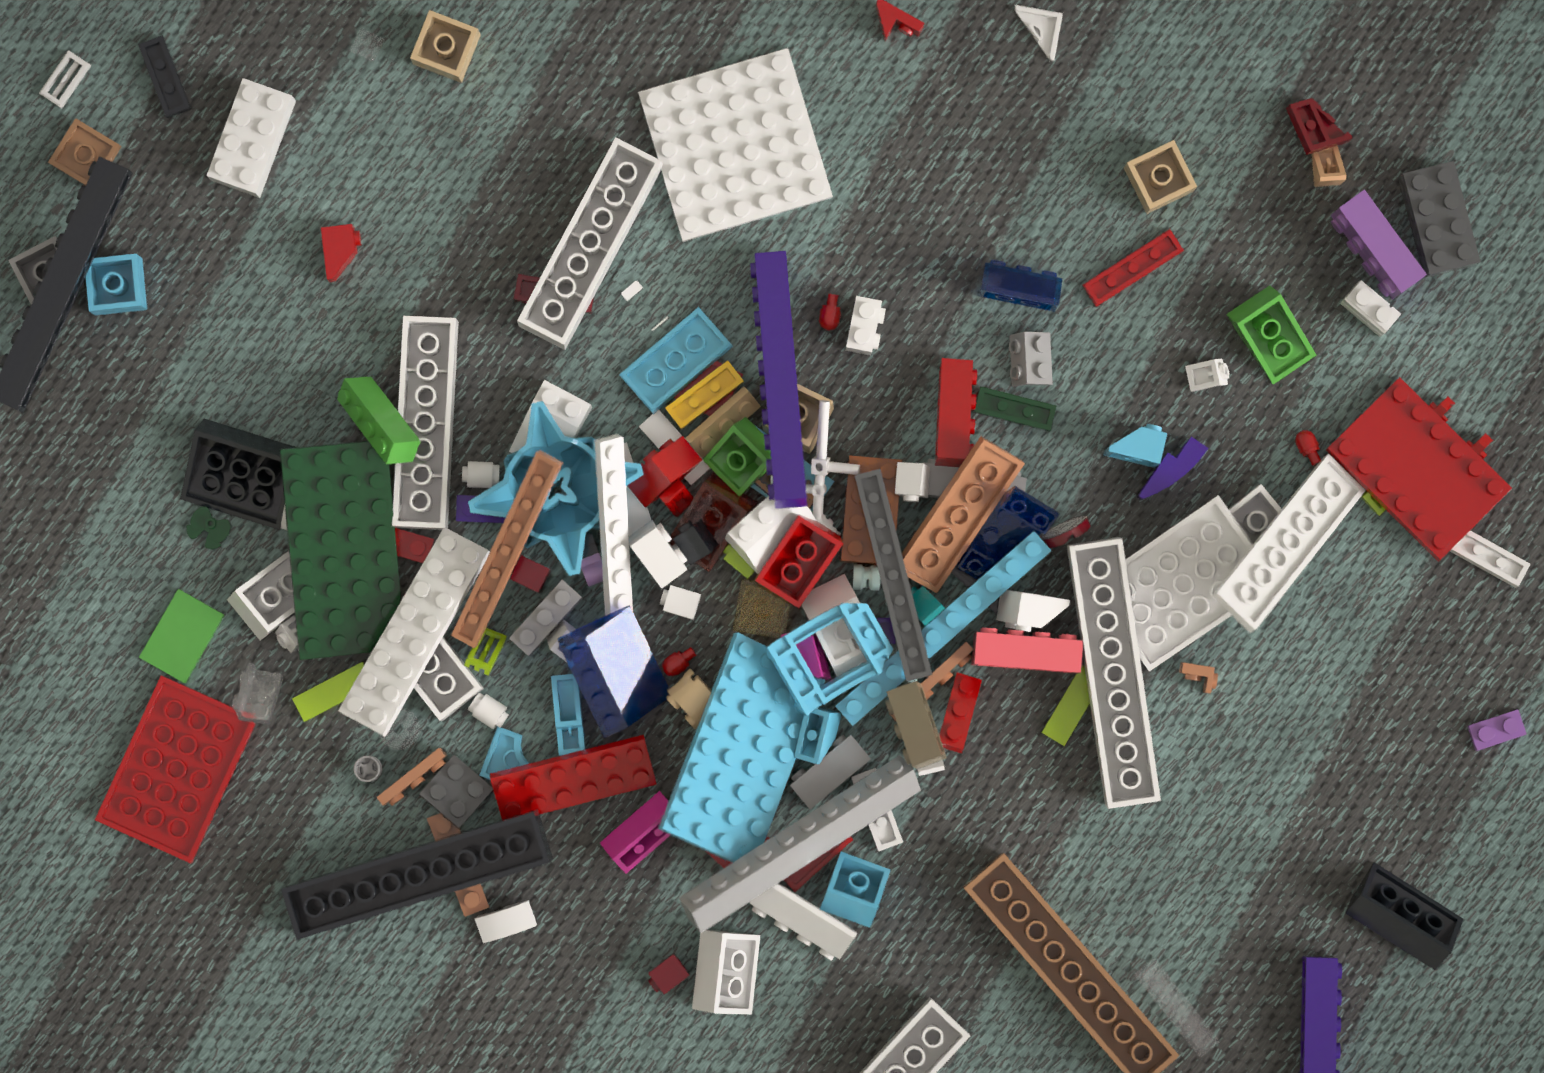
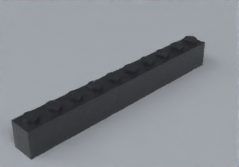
(61, 282)

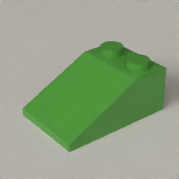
(1271, 334)

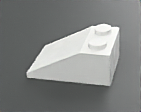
(564, 407)
(266, 598)

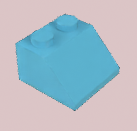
(1140, 447)

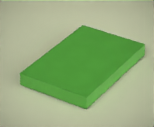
(181, 636)

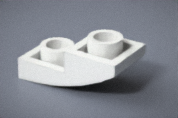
(506, 921)

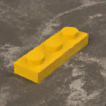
(704, 394)

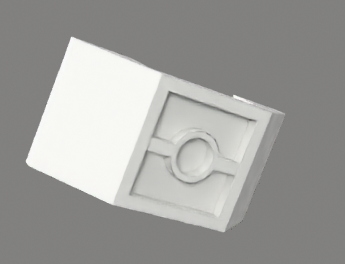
(835, 638)

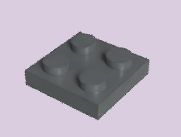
(456, 791)

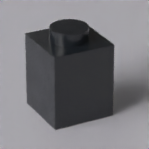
(695, 540)

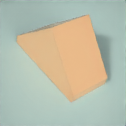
(1328, 167)

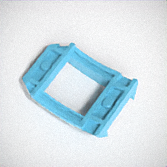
(798, 675)

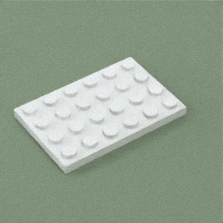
(1176, 579)

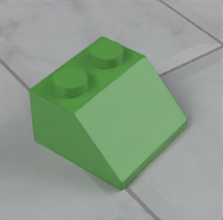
(739, 456)

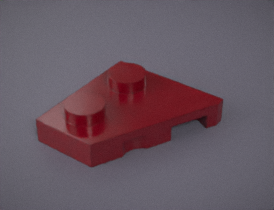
(1315, 127)

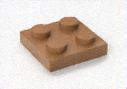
(79, 150)

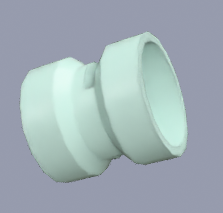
(866, 577)

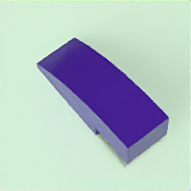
(1173, 468)

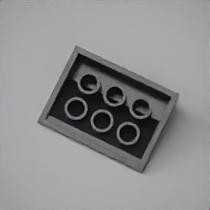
(235, 473)

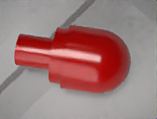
(830, 313)
(1308, 446)
(677, 662)

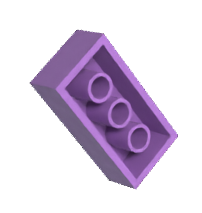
(1377, 245)

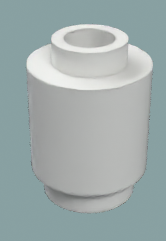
(480, 474)
(488, 710)

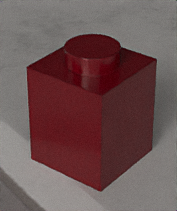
(530, 574)
(668, 974)

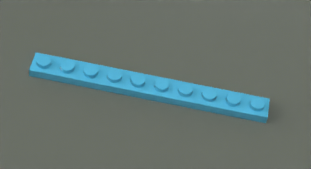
(948, 623)

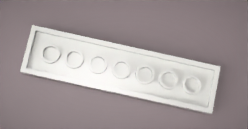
(1288, 543)
(414, 632)

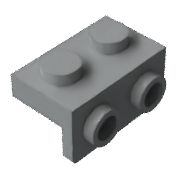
(1030, 359)

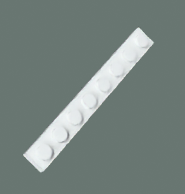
(613, 523)

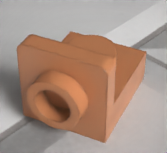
(1194, 672)

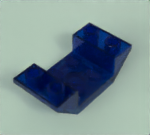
(1004, 529)

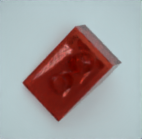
(720, 511)

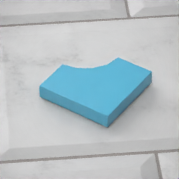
(503, 753)

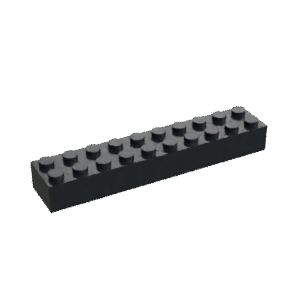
(417, 874)

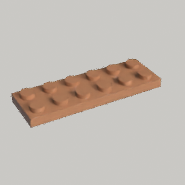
(959, 513)

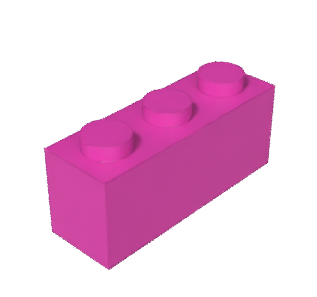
(637, 834)

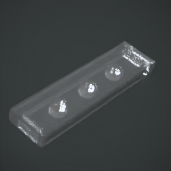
(1176, 1007)

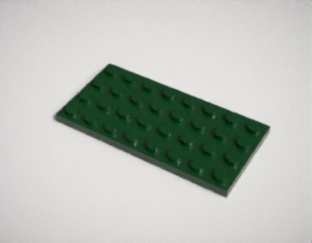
(340, 547)

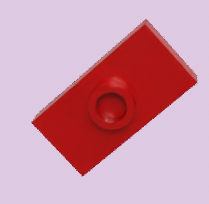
(676, 498)

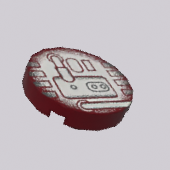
(1061, 533)

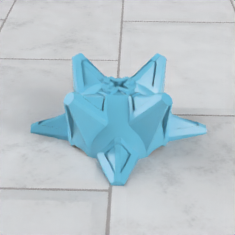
(564, 515)

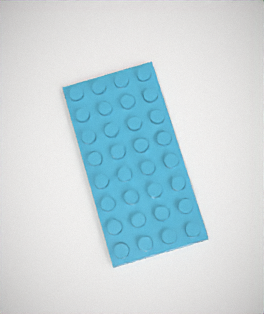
(737, 757)

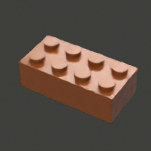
(856, 537)

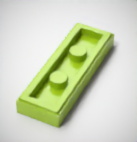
(327, 693)
(1068, 710)

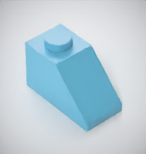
(817, 734)

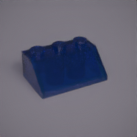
(1020, 286)

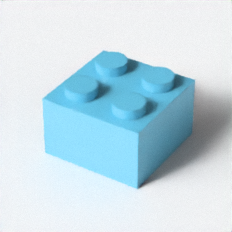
(116, 285)
(855, 889)

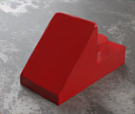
(891, 15)

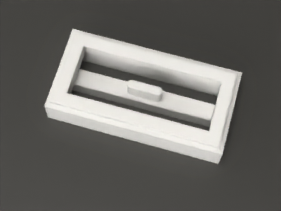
(74, 83)

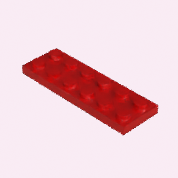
(574, 778)

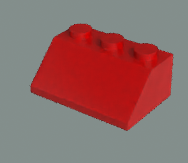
(799, 560)

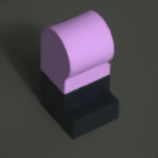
(591, 561)

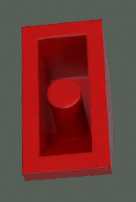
(339, 248)

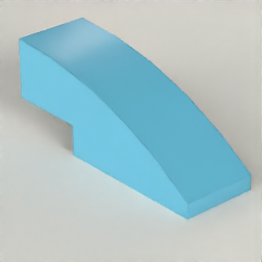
(568, 714)

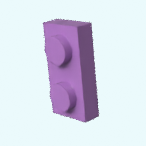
(1496, 730)

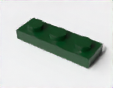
(1015, 409)

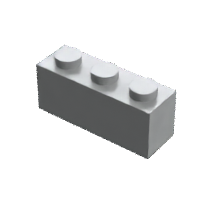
(545, 618)
(832, 771)

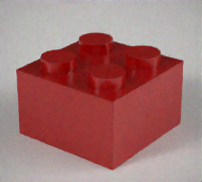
(664, 469)

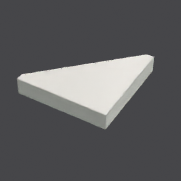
(1043, 26)

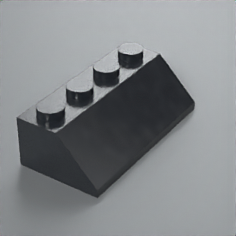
(1405, 916)

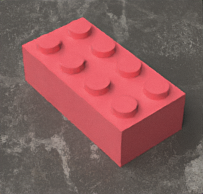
(1027, 652)

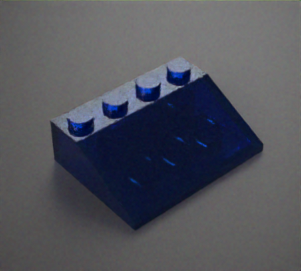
(615, 670)

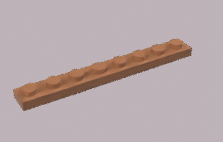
(507, 548)

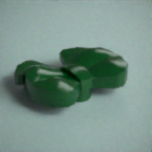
(217, 529)

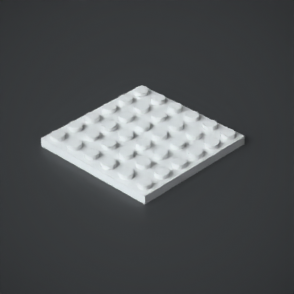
(735, 144)

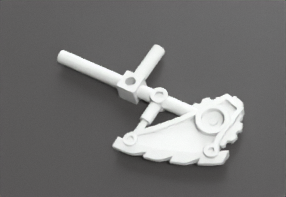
(822, 466)

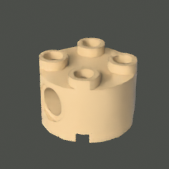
(691, 696)

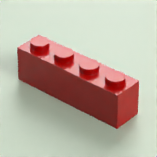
(954, 411)

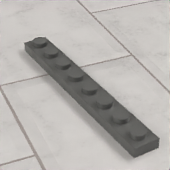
(893, 575)

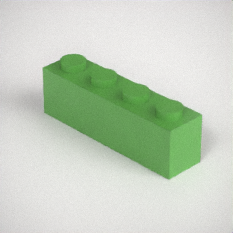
(378, 420)

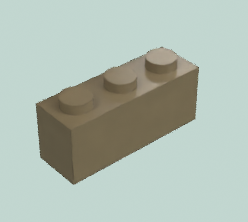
(915, 725)

